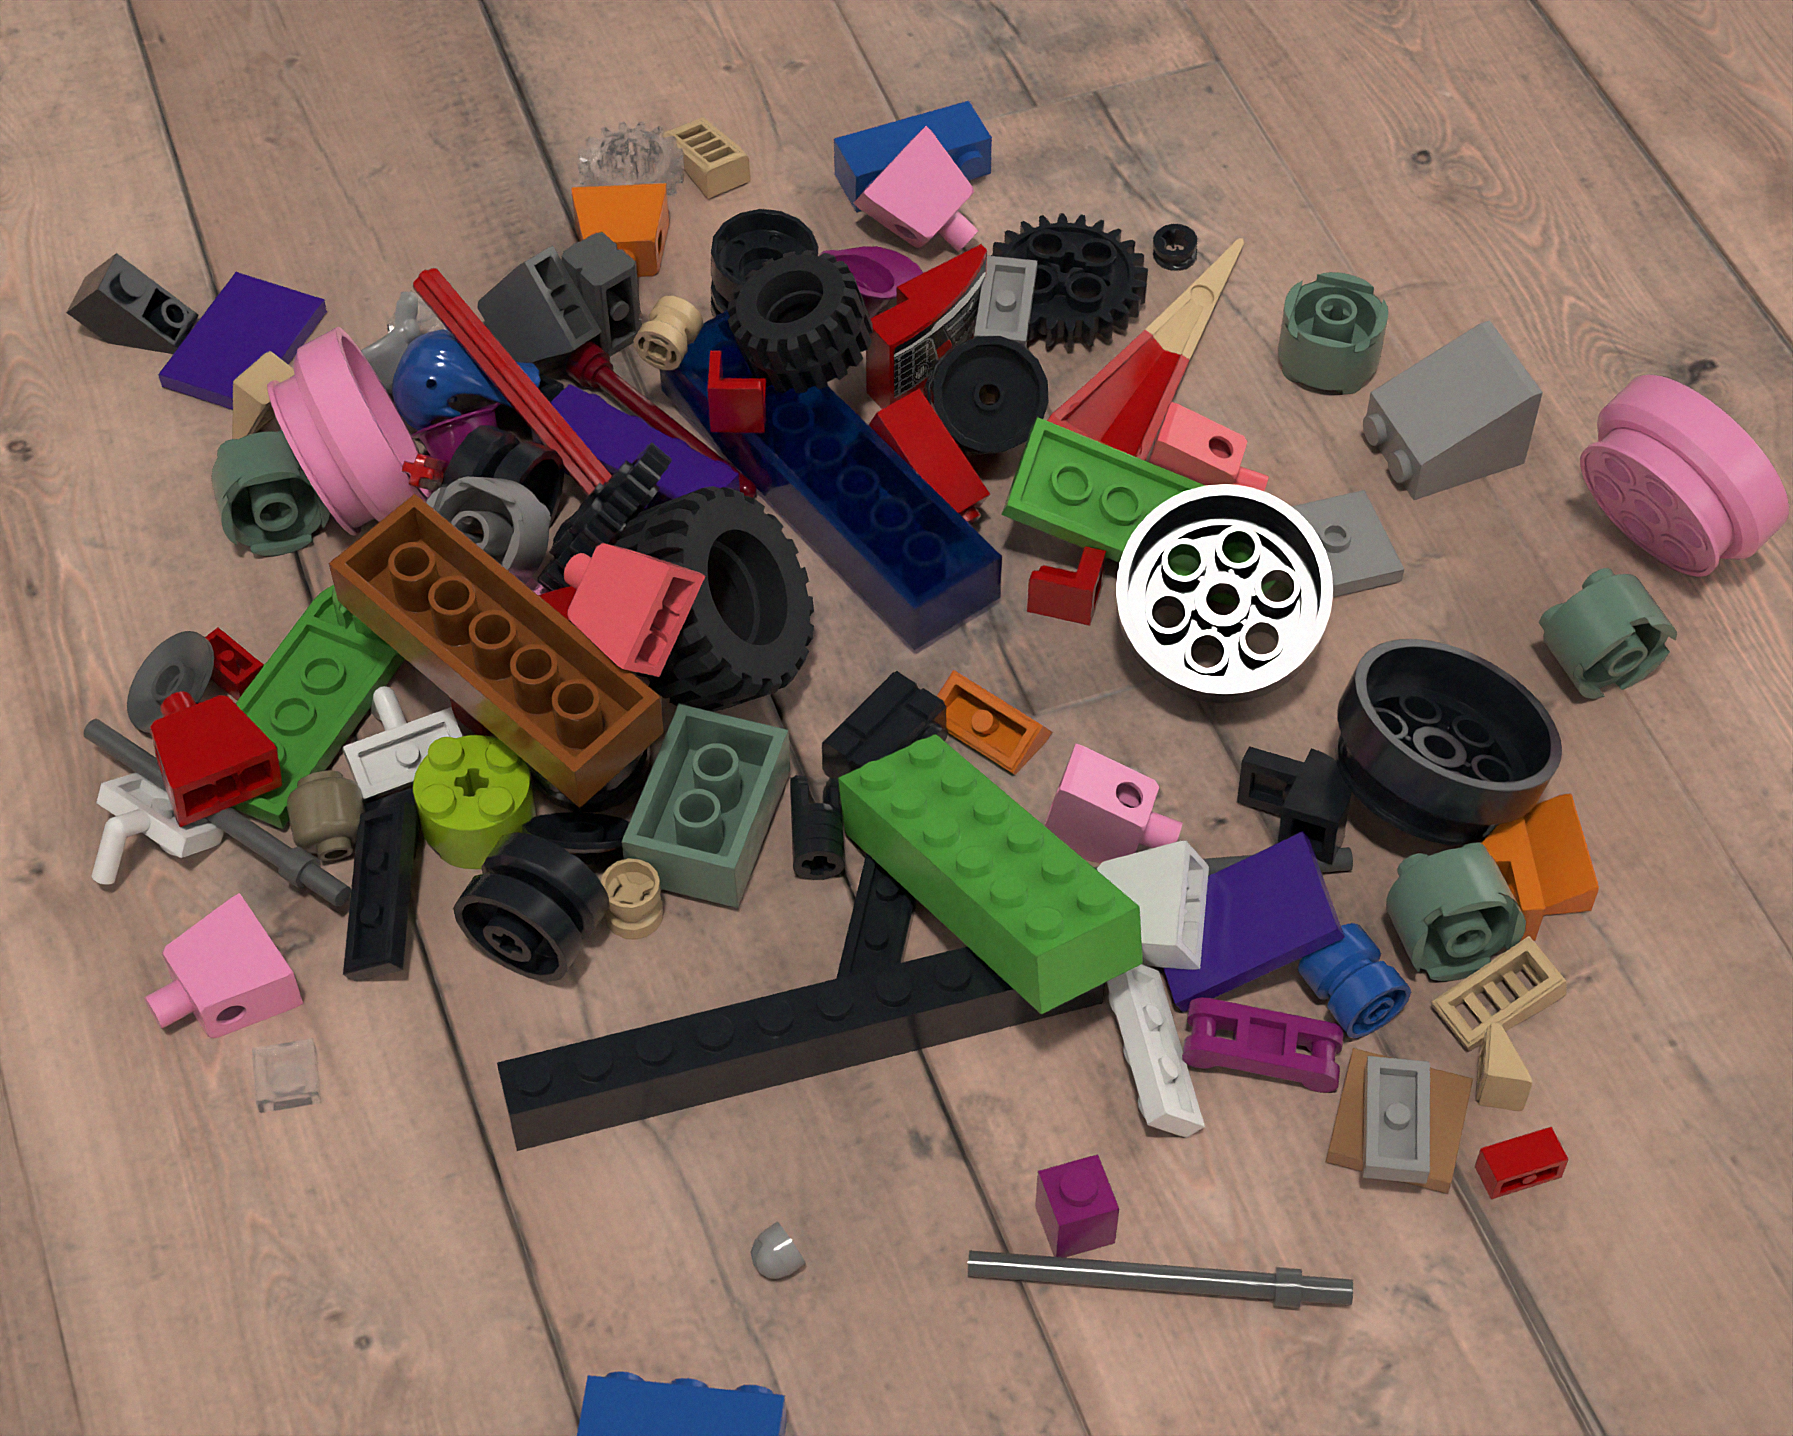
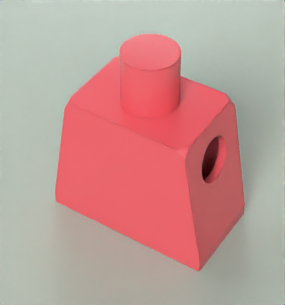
(1202, 450)
(630, 604)

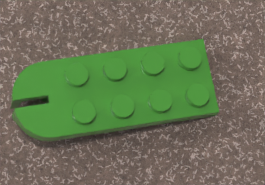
(1096, 495)
(314, 695)

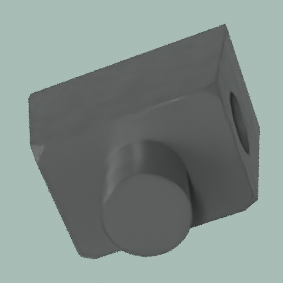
(538, 310)

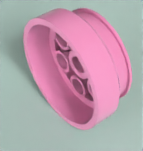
(345, 431)
(1682, 477)

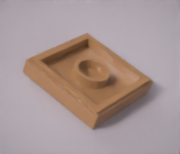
(1447, 1115)

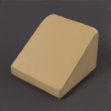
(1501, 1073)

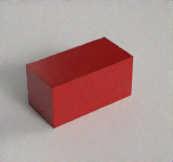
(233, 665)
(1521, 1162)

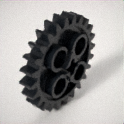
(1082, 278)
(606, 512)

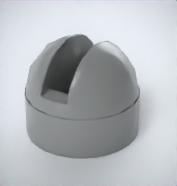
(775, 1253)

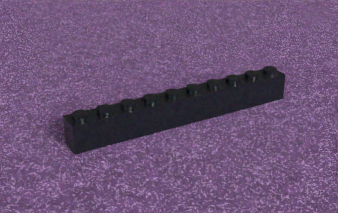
(761, 1044)

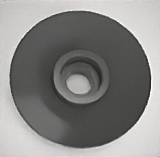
(174, 666)

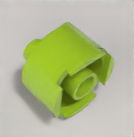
(471, 796)

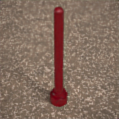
(593, 368)

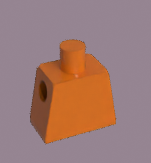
(630, 216)

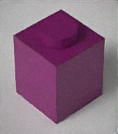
(1076, 1206)

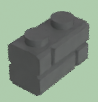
(608, 287)

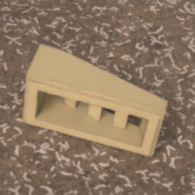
(716, 163)
(250, 394)
(1524, 955)

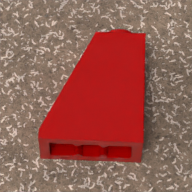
(927, 446)

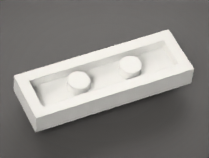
(1154, 1052)

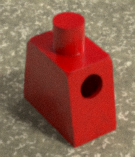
(211, 756)

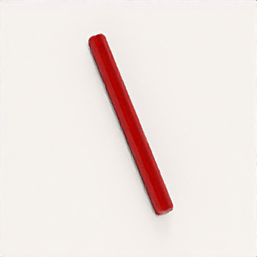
(510, 379)

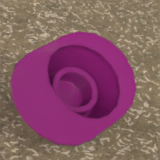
(877, 273)
(445, 436)

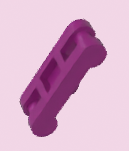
(1263, 1043)

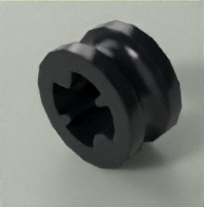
(1175, 235)

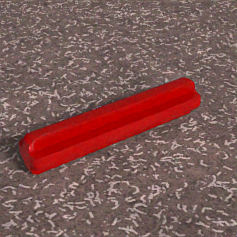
(426, 472)

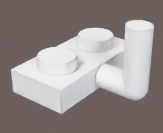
(392, 757)
(145, 810)

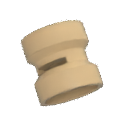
(666, 336)
(633, 898)

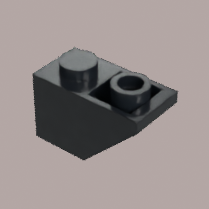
(131, 308)

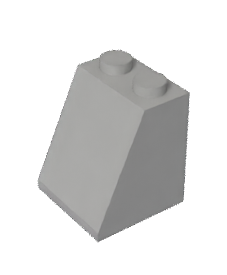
(1455, 414)

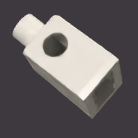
(1171, 895)

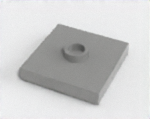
(1354, 542)

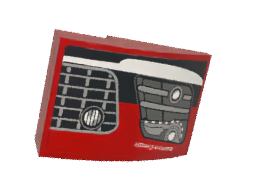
(929, 318)

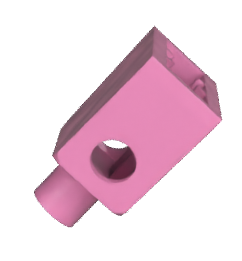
(921, 195)
(1107, 809)
(225, 974)

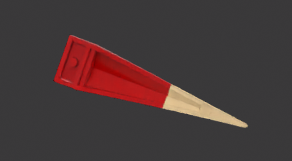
(1134, 390)

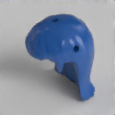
(435, 372)

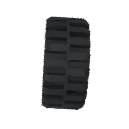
(751, 610)

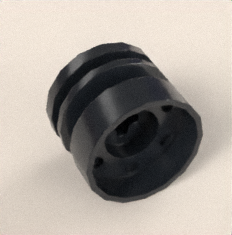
(748, 242)

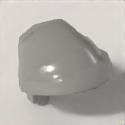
(387, 351)

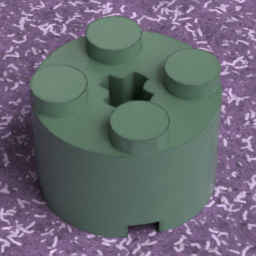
(1332, 332)
(265, 495)
(1607, 633)
(1453, 911)

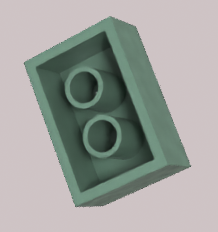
(709, 803)

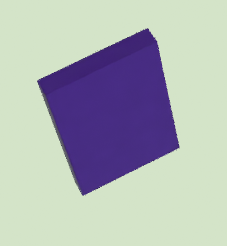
(235, 332)
(1259, 920)

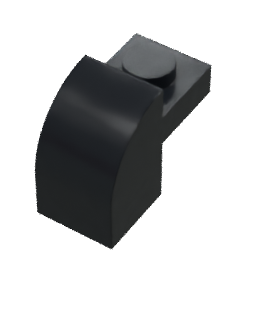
(1305, 794)

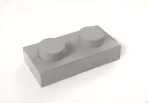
(1006, 298)
(1396, 1120)

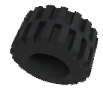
(800, 321)

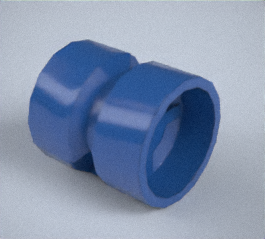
(1359, 987)

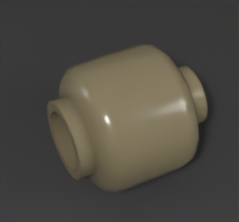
(325, 814)

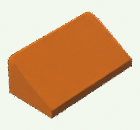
(990, 724)
(1561, 856)

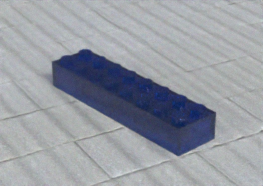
(848, 497)

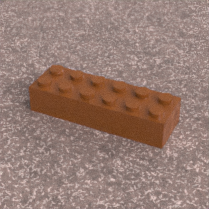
(497, 649)

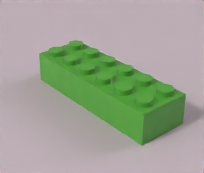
(991, 873)

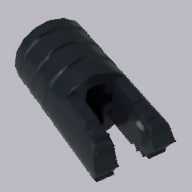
(816, 830)

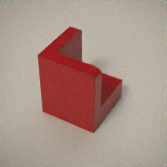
(735, 402)
(1068, 593)

